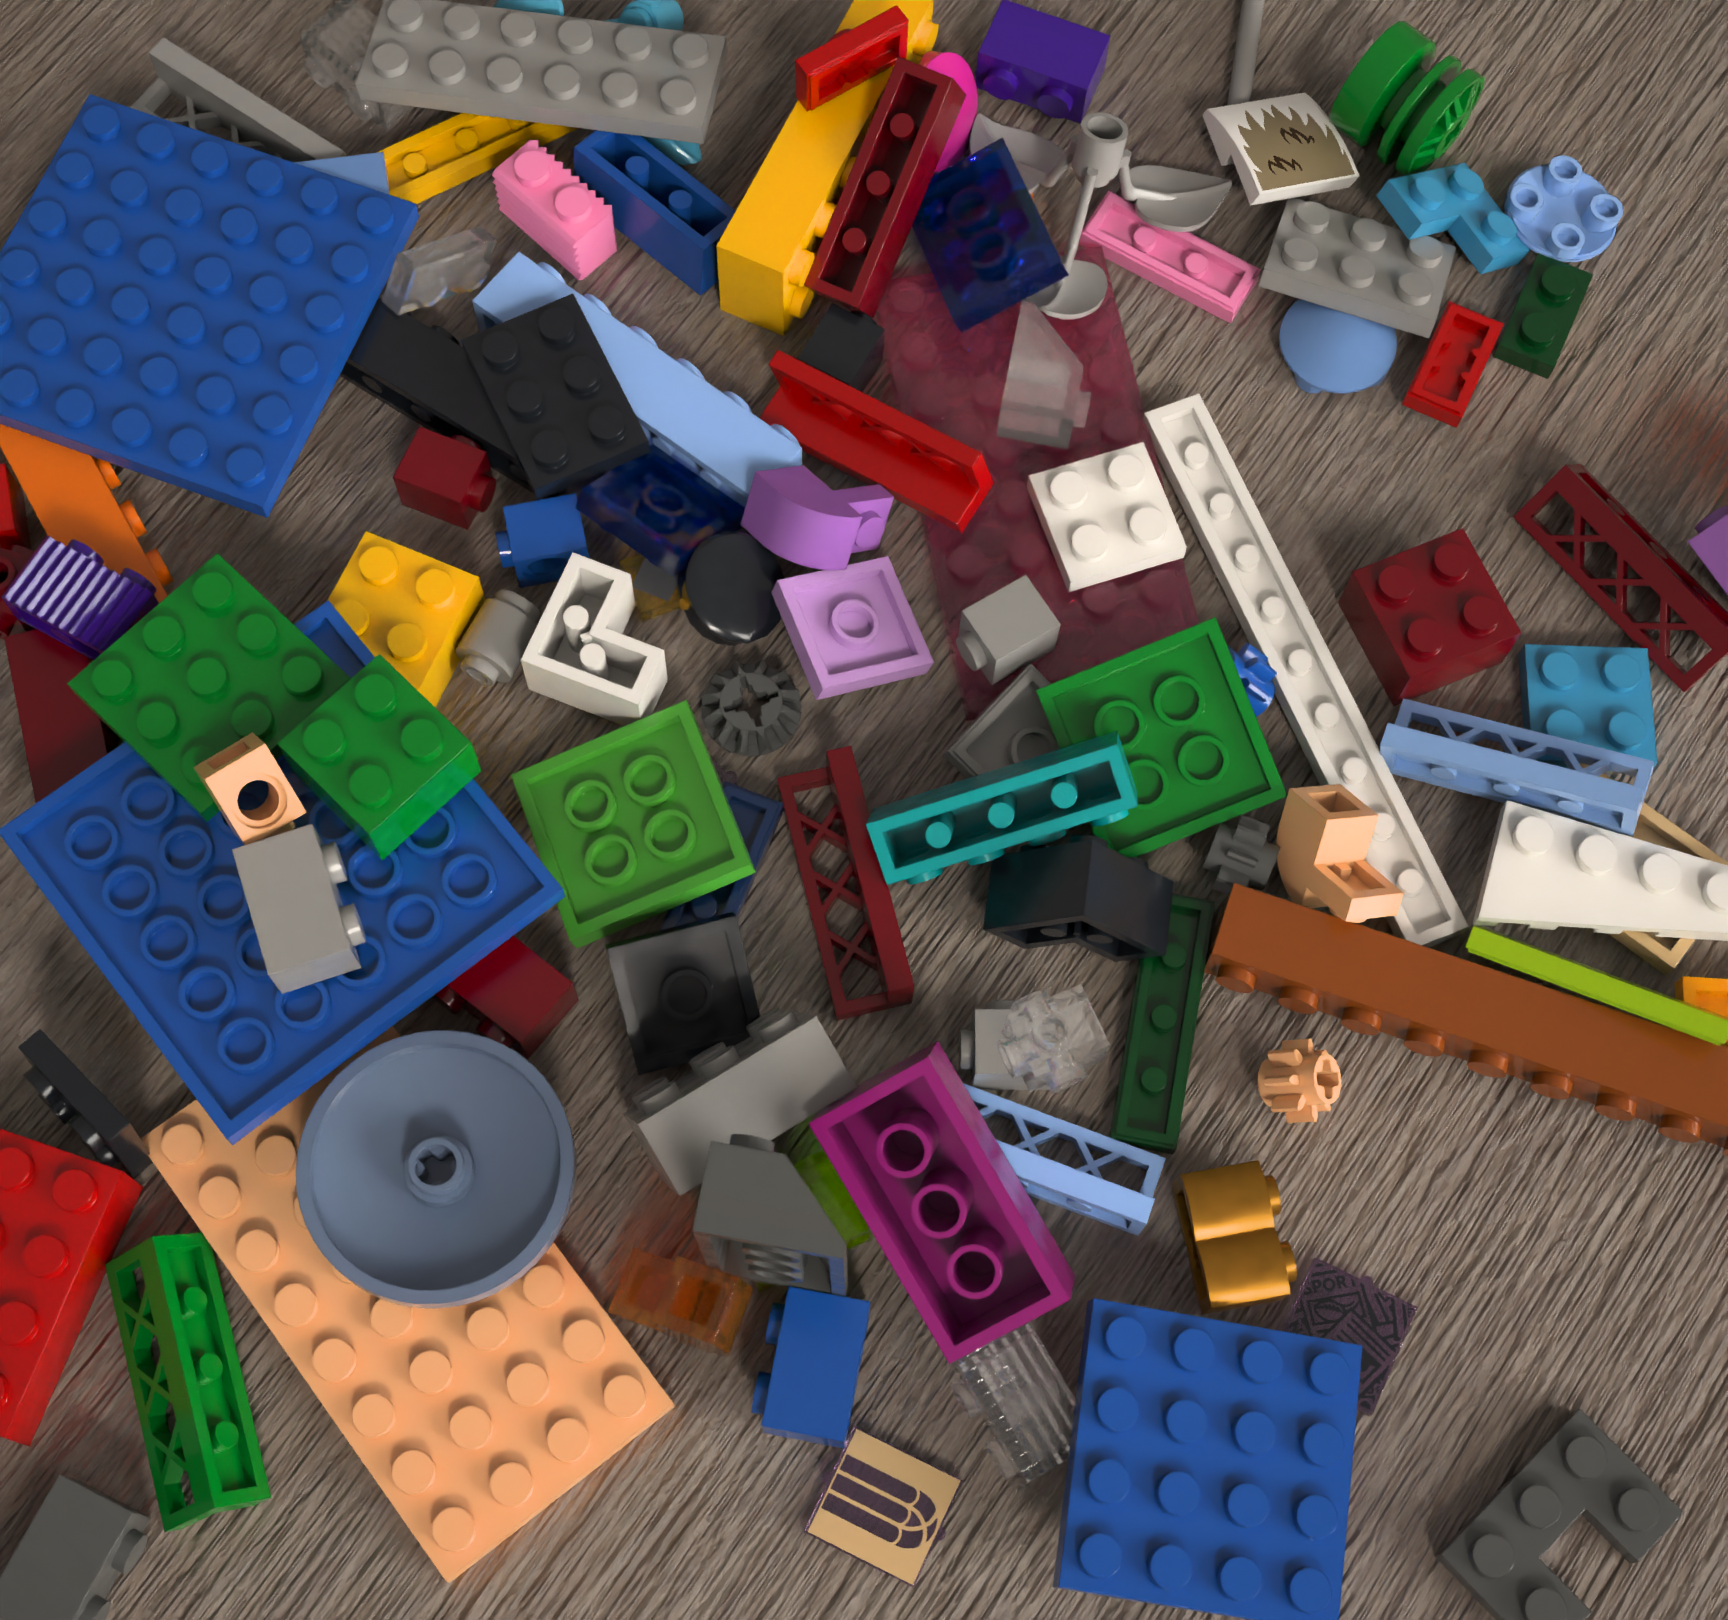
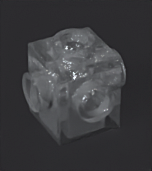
(1062, 1019)

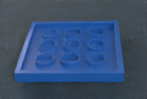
(1209, 1465)

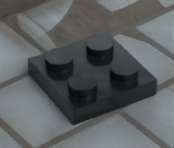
(683, 990)
(83, 1106)

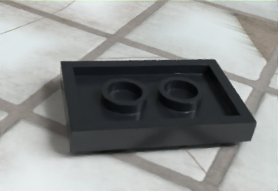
(555, 396)

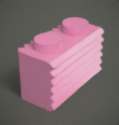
(556, 209)

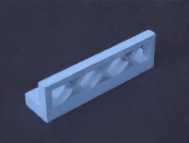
(1516, 776)
(1081, 1188)

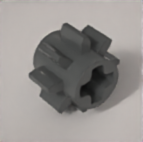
(1241, 855)

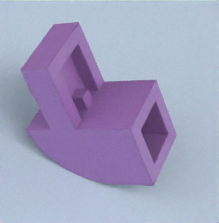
(810, 522)

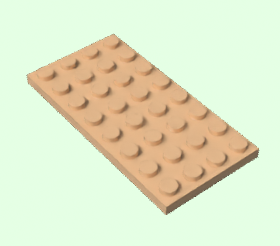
(453, 1410)

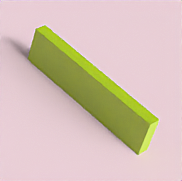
(1598, 985)

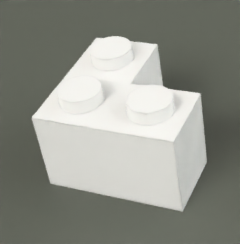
(581, 649)

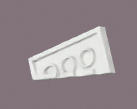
(1584, 876)

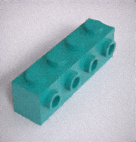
(1002, 809)

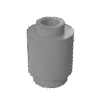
(498, 638)

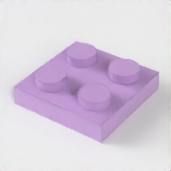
(852, 627)

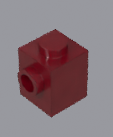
(445, 477)

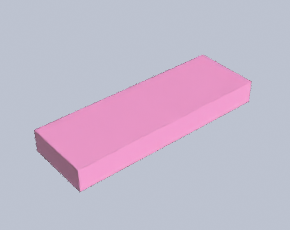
(1170, 259)

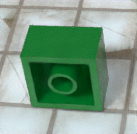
(380, 756)

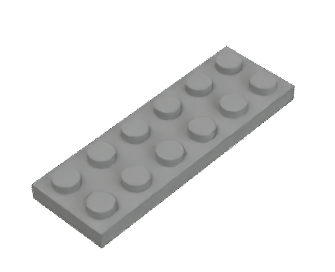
(544, 68)

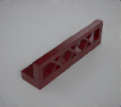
(1645, 555)
(872, 891)

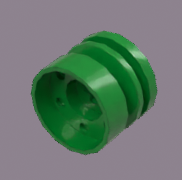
(1399, 96)

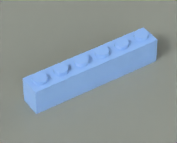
(671, 399)

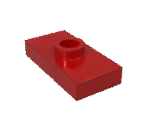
(851, 58)
(1452, 364)

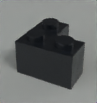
(1079, 897)

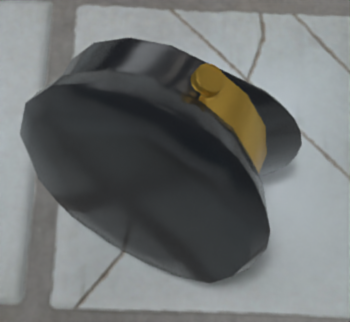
(730, 589)

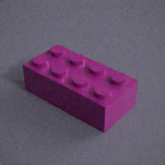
(944, 1203)

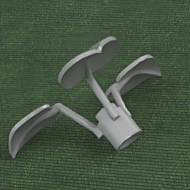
(1163, 196)

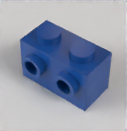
(813, 1366)

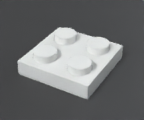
(1106, 516)

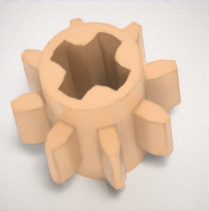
(1299, 1080)

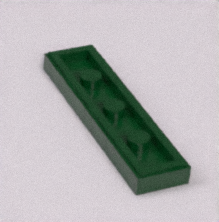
(1163, 1032)

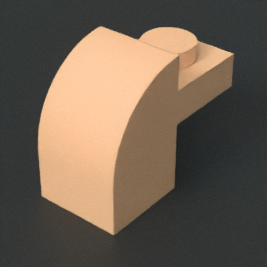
(1324, 854)

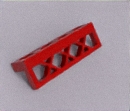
(878, 443)

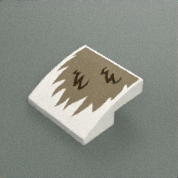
(1281, 147)

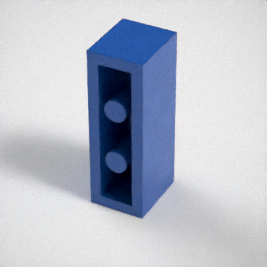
(656, 204)

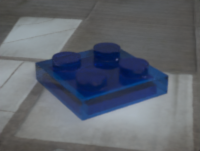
(659, 508)

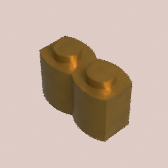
(1233, 1236)

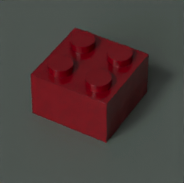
(1428, 616)

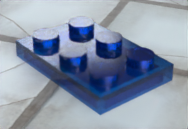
(985, 236)

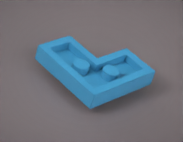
(1457, 203)

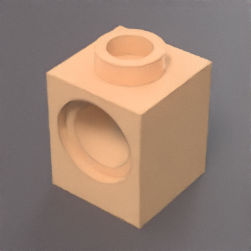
(234, 768)

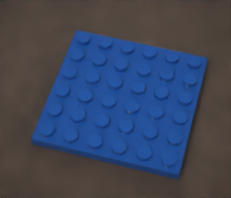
(186, 301)
(173, 933)

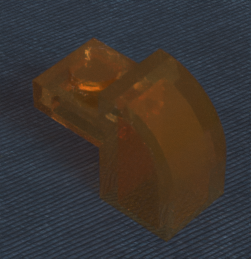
(682, 1300)

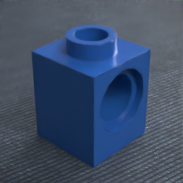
(541, 538)

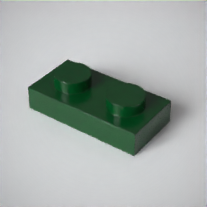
(1543, 316)

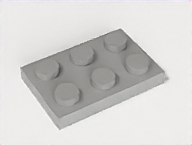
(1358, 267)

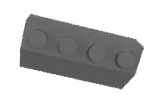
(764, 1220)

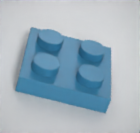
(1589, 697)

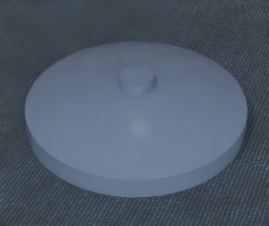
(436, 1169)

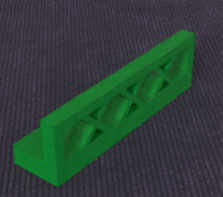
(194, 1373)

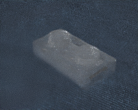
(439, 270)

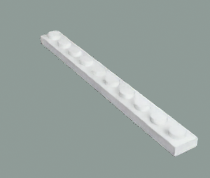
(1307, 675)

